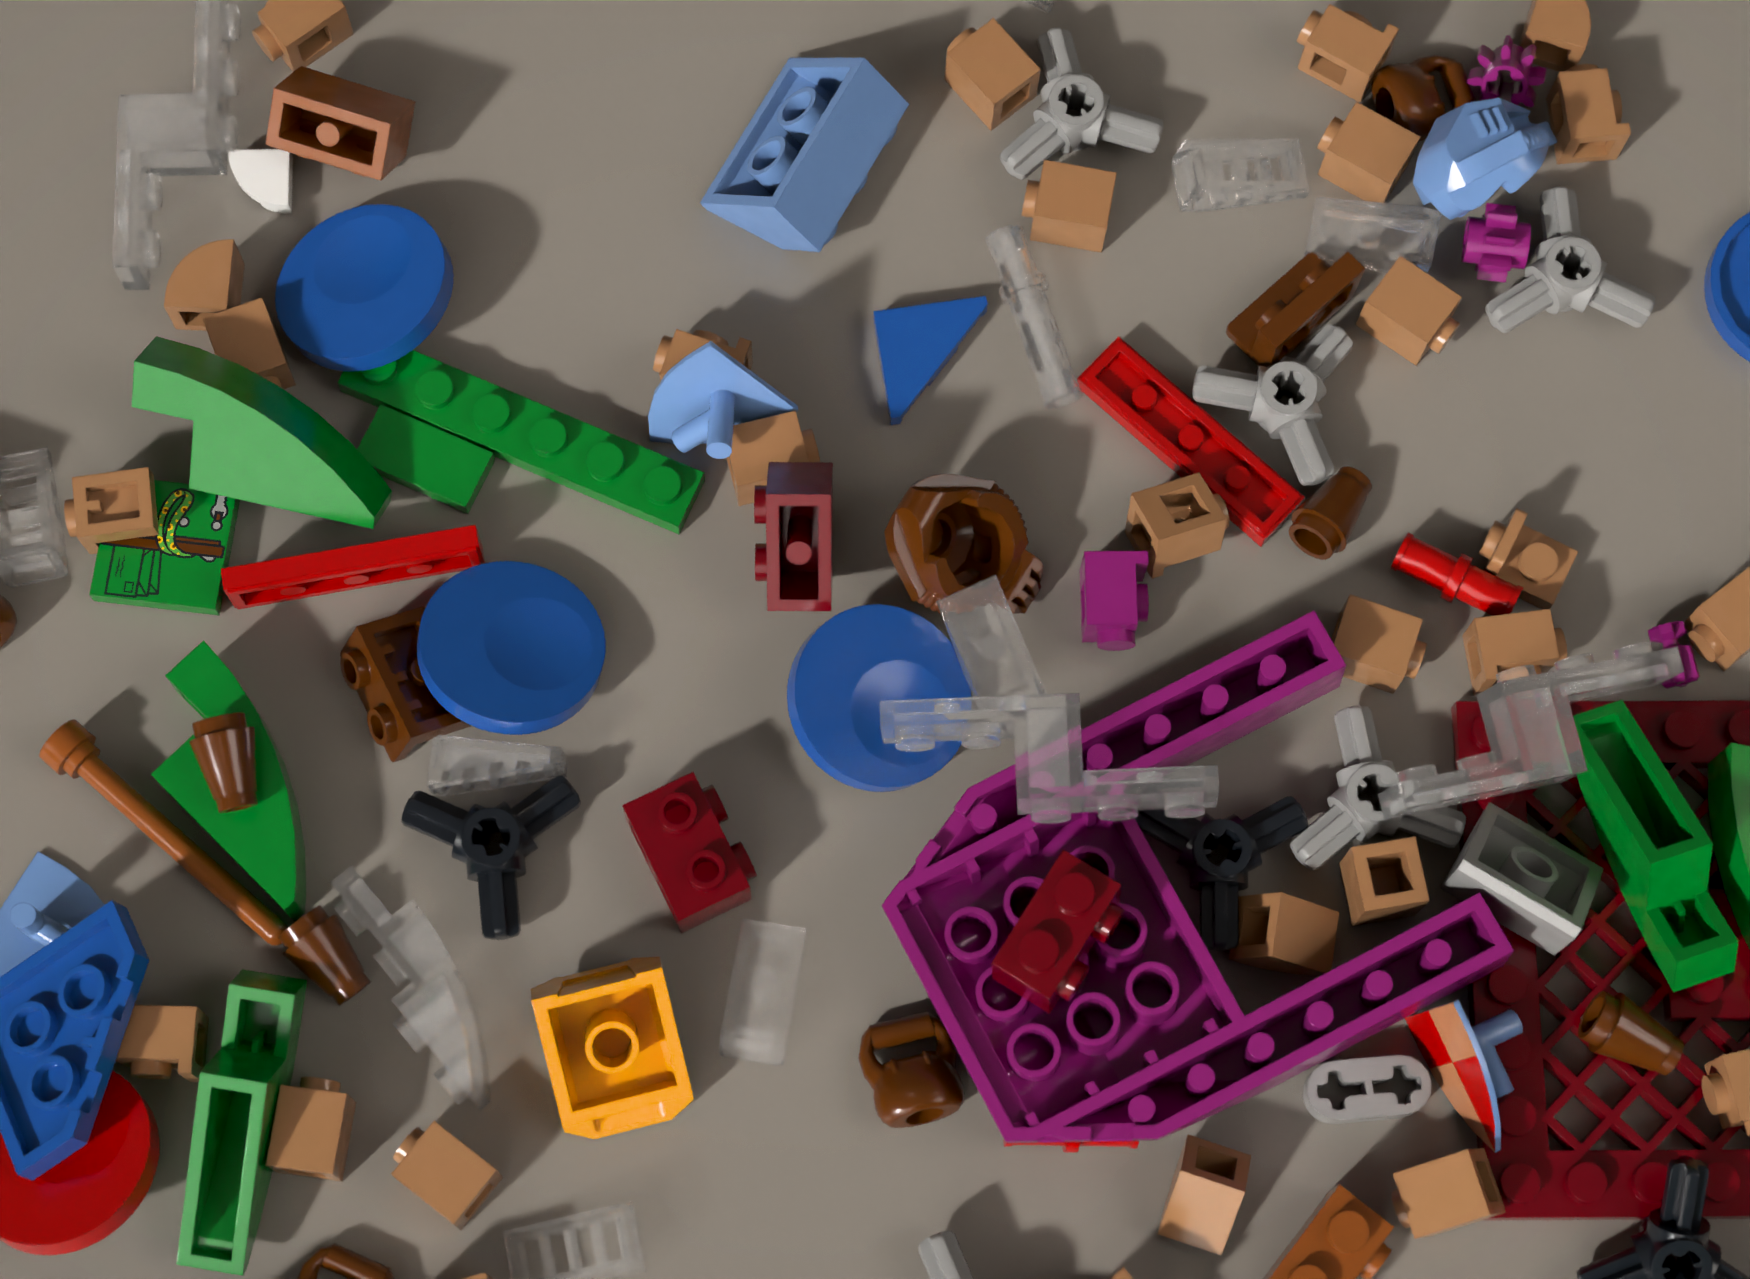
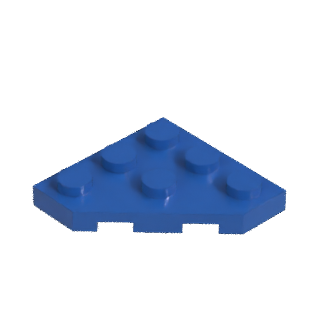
(63, 1034)

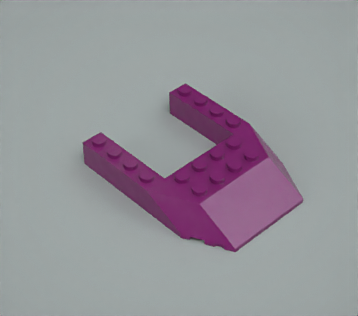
(1153, 1024)

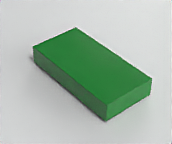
(425, 458)

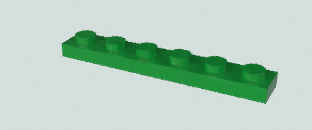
(533, 437)

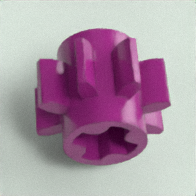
(1510, 58)
(1496, 242)

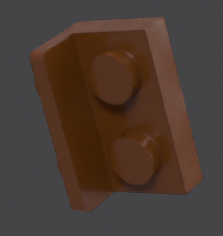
(1294, 307)
(386, 674)

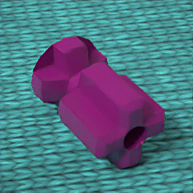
(1668, 635)

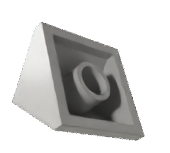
(1525, 879)

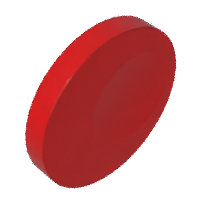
(90, 1189)

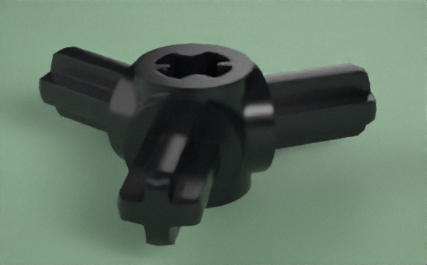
(495, 873)
(1221, 884)
(1672, 1238)

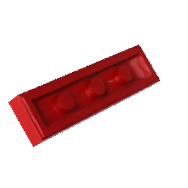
(1189, 439)
(353, 567)

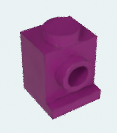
(1112, 598)

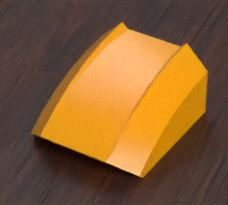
(612, 1048)

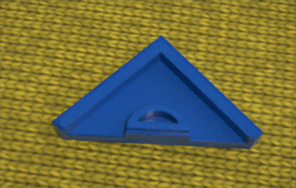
(918, 344)

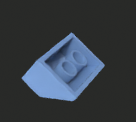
(807, 151)

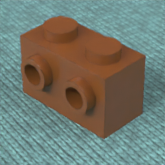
(340, 123)
(1336, 1242)

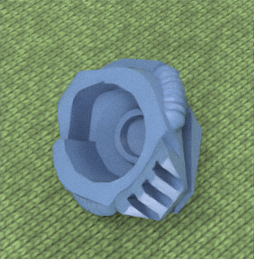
(1476, 153)

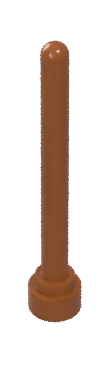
(73, 752)

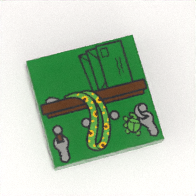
(177, 566)

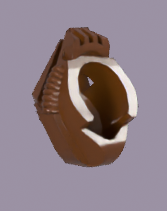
(957, 534)

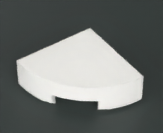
(265, 176)

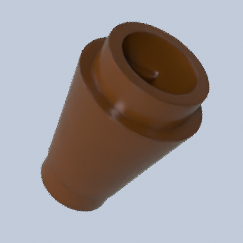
(1330, 514)
(227, 760)
(325, 954)
(1627, 1033)

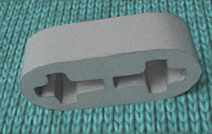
(1365, 1073)

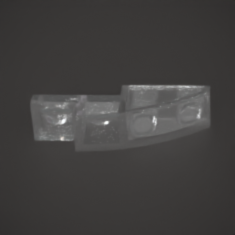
(436, 1002)

